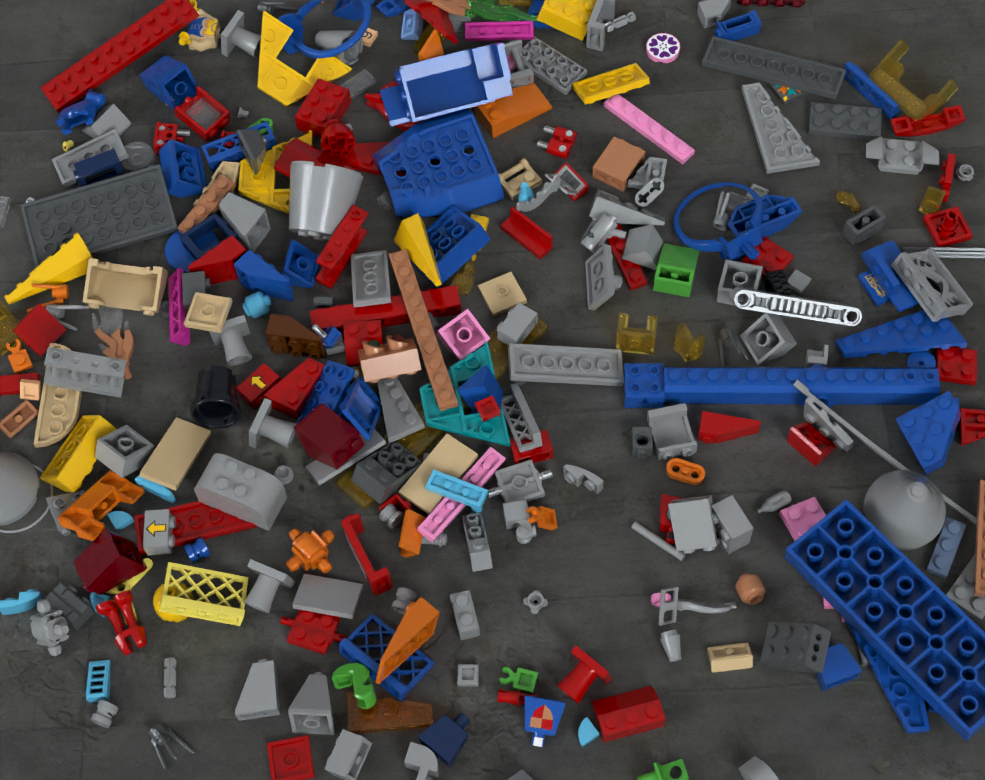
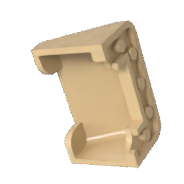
(124, 286)

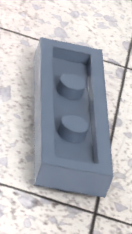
(946, 548)

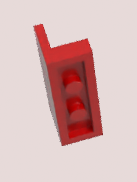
(527, 233)

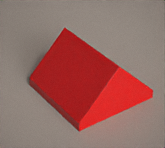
(810, 443)

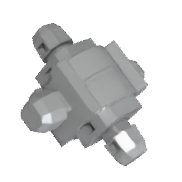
(49, 627)

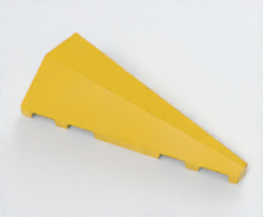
(414, 238)
(63, 266)

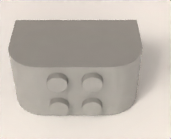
(241, 490)

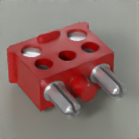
(165, 132)

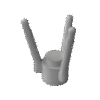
(722, 219)
(58, 312)

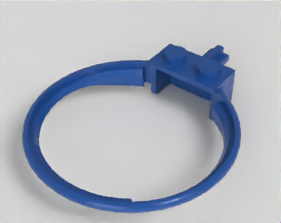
(296, 42)
(742, 244)

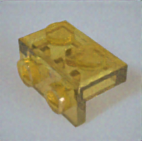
(686, 345)

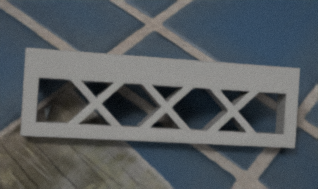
(524, 420)

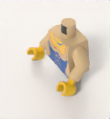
(202, 32)

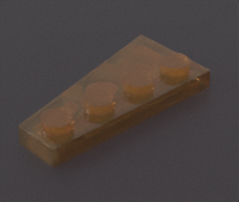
(388, 715)

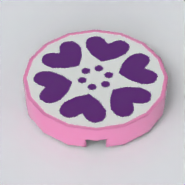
(663, 48)

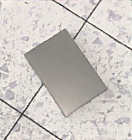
(327, 596)

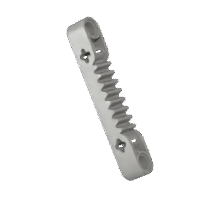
(795, 306)

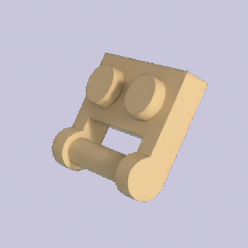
(513, 187)

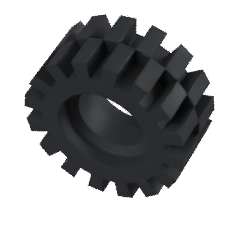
(777, 282)

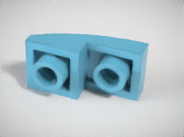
(26, 602)

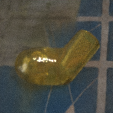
(848, 199)

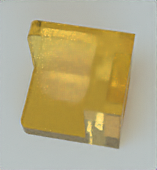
(932, 200)

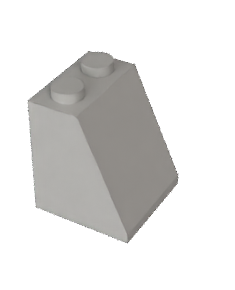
(246, 219)

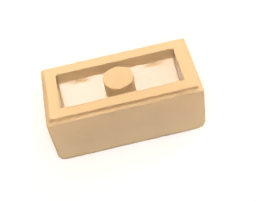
(730, 657)

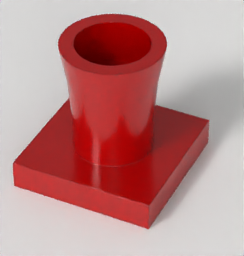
(582, 676)

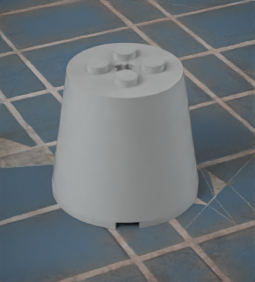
(320, 198)

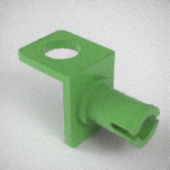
(662, 772)

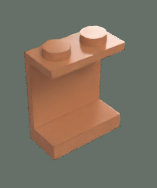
(617, 163)

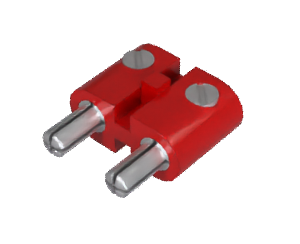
(560, 143)

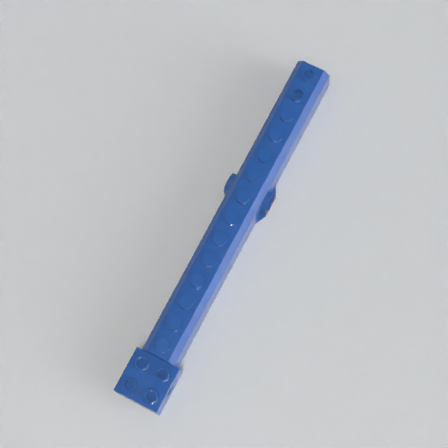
(654, 385)

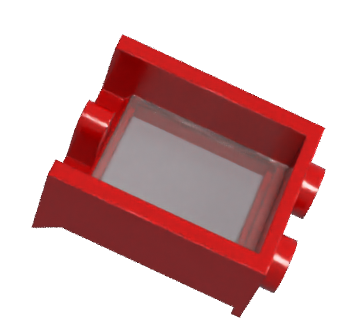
(203, 114)

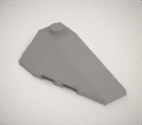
(624, 212)

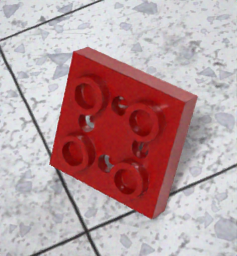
(951, 218)

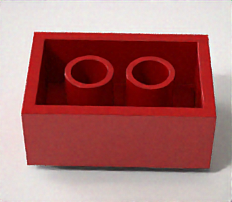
(321, 105)

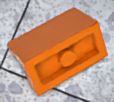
(410, 538)

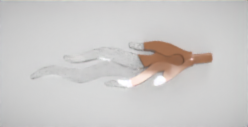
(111, 335)

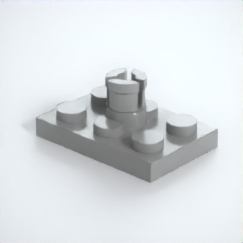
(600, 277)

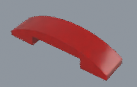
(930, 124)

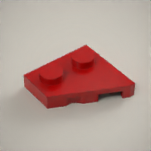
(971, 425)

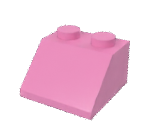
(462, 335)

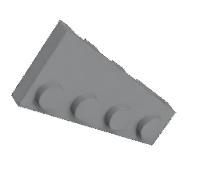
(398, 411)

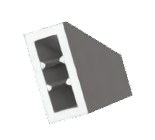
(260, 692)

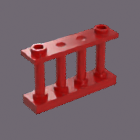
(341, 246)

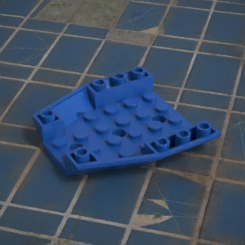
(458, 180)

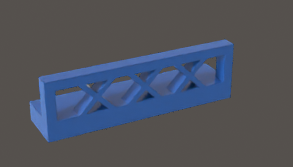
(860, 81)
(233, 154)

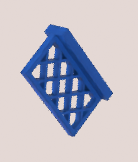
(356, 655)

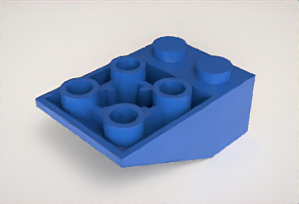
(262, 277)

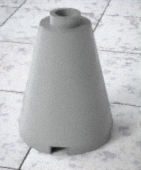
(333, 38)

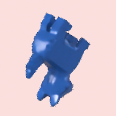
(81, 112)

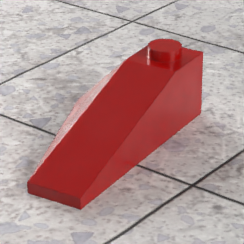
(435, 16)

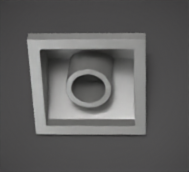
(106, 120)
(643, 246)

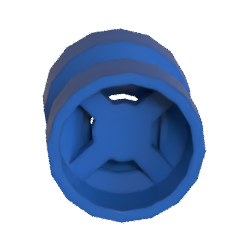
(197, 550)

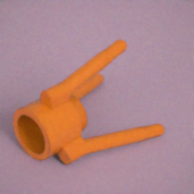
(59, 292)

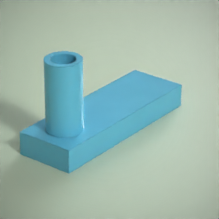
(457, 490)

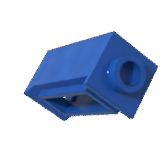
(738, 27)

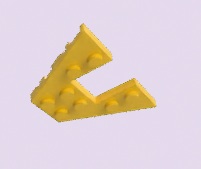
(279, 79)
(262, 185)

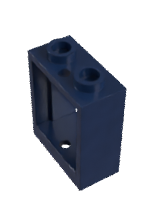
(98, 164)
(189, 237)

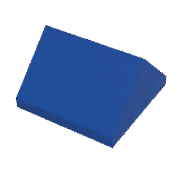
(300, 265)
(479, 387)

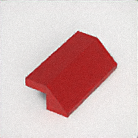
(301, 151)

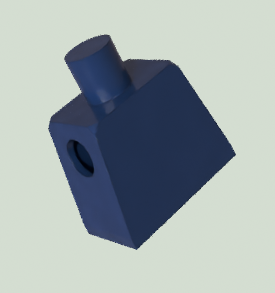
(446, 738)

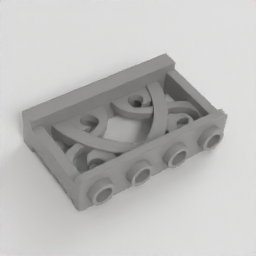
(950, 300)

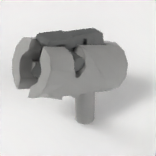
(599, 231)

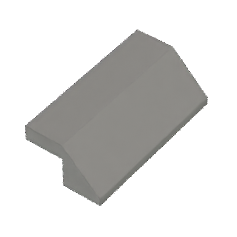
(322, 472)

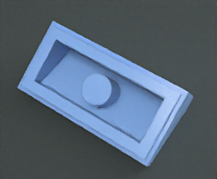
(412, 25)

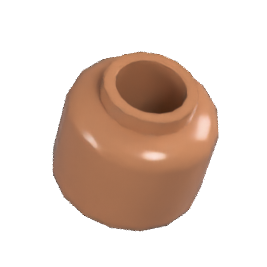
(750, 589)

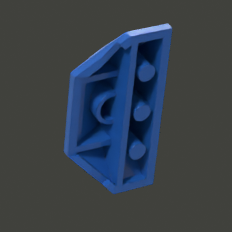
(778, 214)

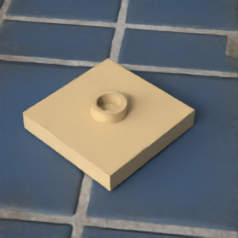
(502, 294)
(208, 312)

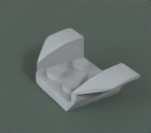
(901, 155)

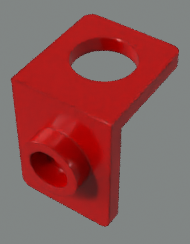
(397, 500)

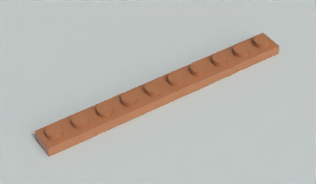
(423, 330)

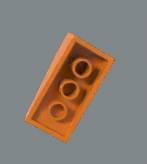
(512, 110)
(413, 631)

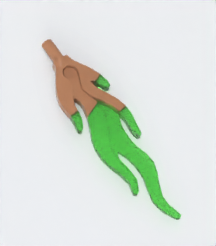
(482, 8)

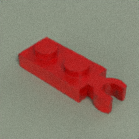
(946, 178)

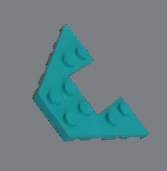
(453, 419)

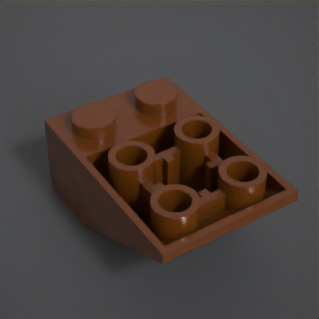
(293, 338)

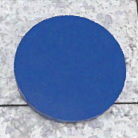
(177, 255)

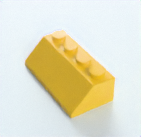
(77, 454)

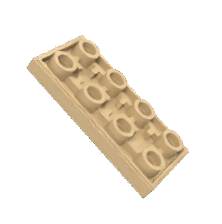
(175, 454)
(447, 457)

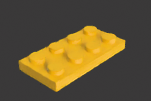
(610, 83)

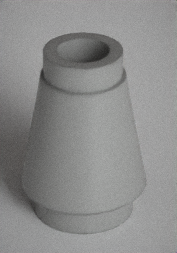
(671, 645)

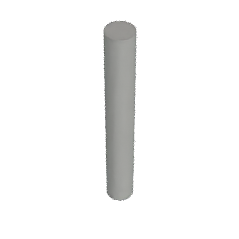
(658, 541)

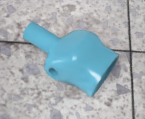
(526, 193)

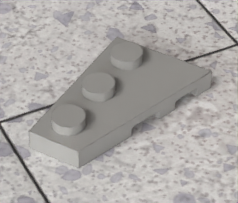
(826, 428)

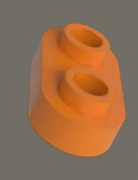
(685, 469)

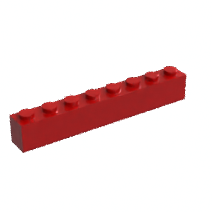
(438, 302)

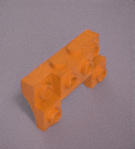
(96, 502)

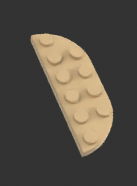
(57, 411)

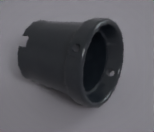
(216, 398)

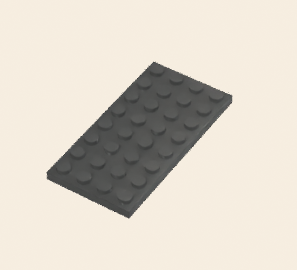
(103, 214)

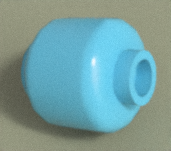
(257, 304)

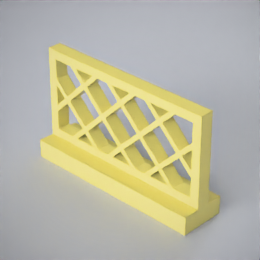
(206, 609)

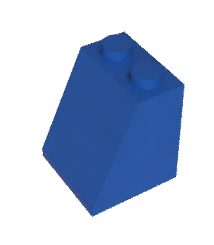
(170, 78)

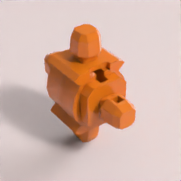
(310, 550)

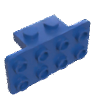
(879, 262)
(330, 389)

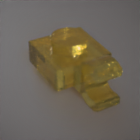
(465, 280)

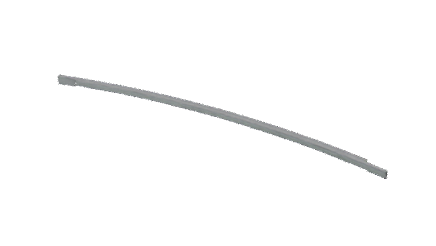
(803, 389)

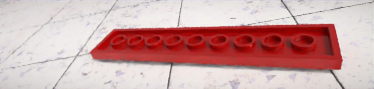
(118, 52)

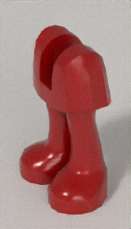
(138, 633)

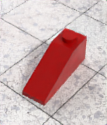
(722, 428)

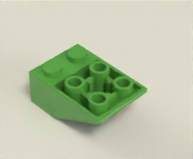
(676, 270)

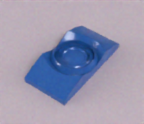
(361, 407)

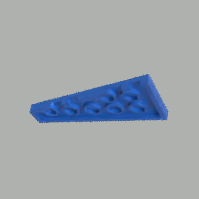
(903, 335)
(902, 696)

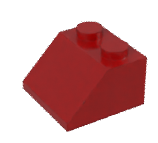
(356, 333)

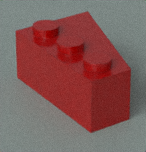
(294, 390)

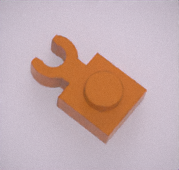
(20, 358)
(543, 516)

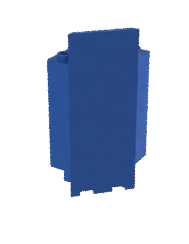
(448, 84)

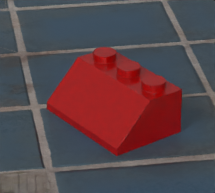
(628, 713)

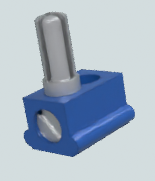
(328, 337)

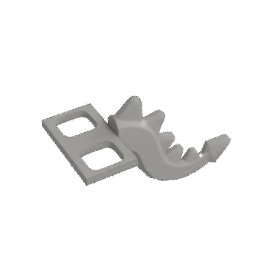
(549, 187)
(684, 604)

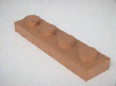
(207, 204)

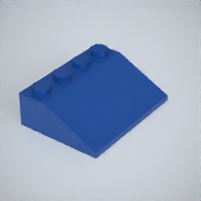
(454, 242)

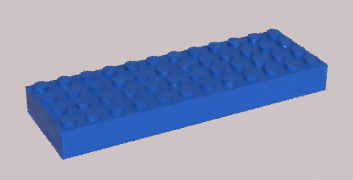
(897, 613)

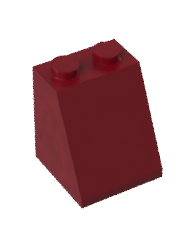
(328, 437)
(108, 562)

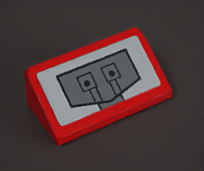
(570, 176)

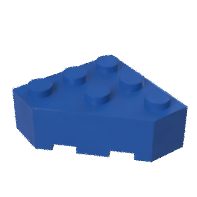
(931, 430)

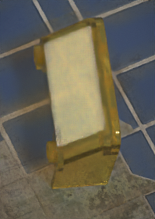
(887, 76)

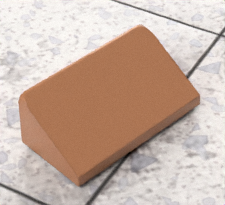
(18, 418)

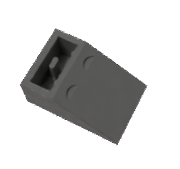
(385, 471)

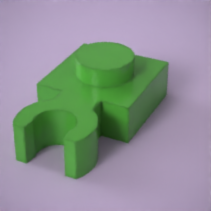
(523, 680)

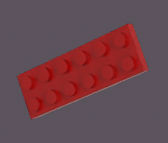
(196, 521)

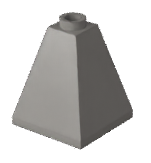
(312, 707)

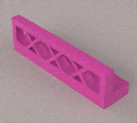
(499, 31)
(178, 332)

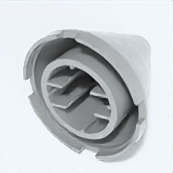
(17, 487)
(905, 508)

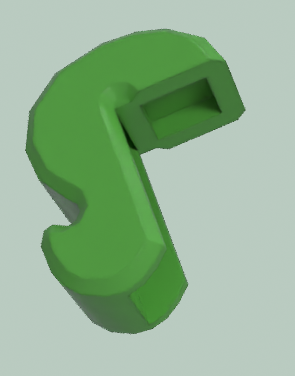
(358, 676)

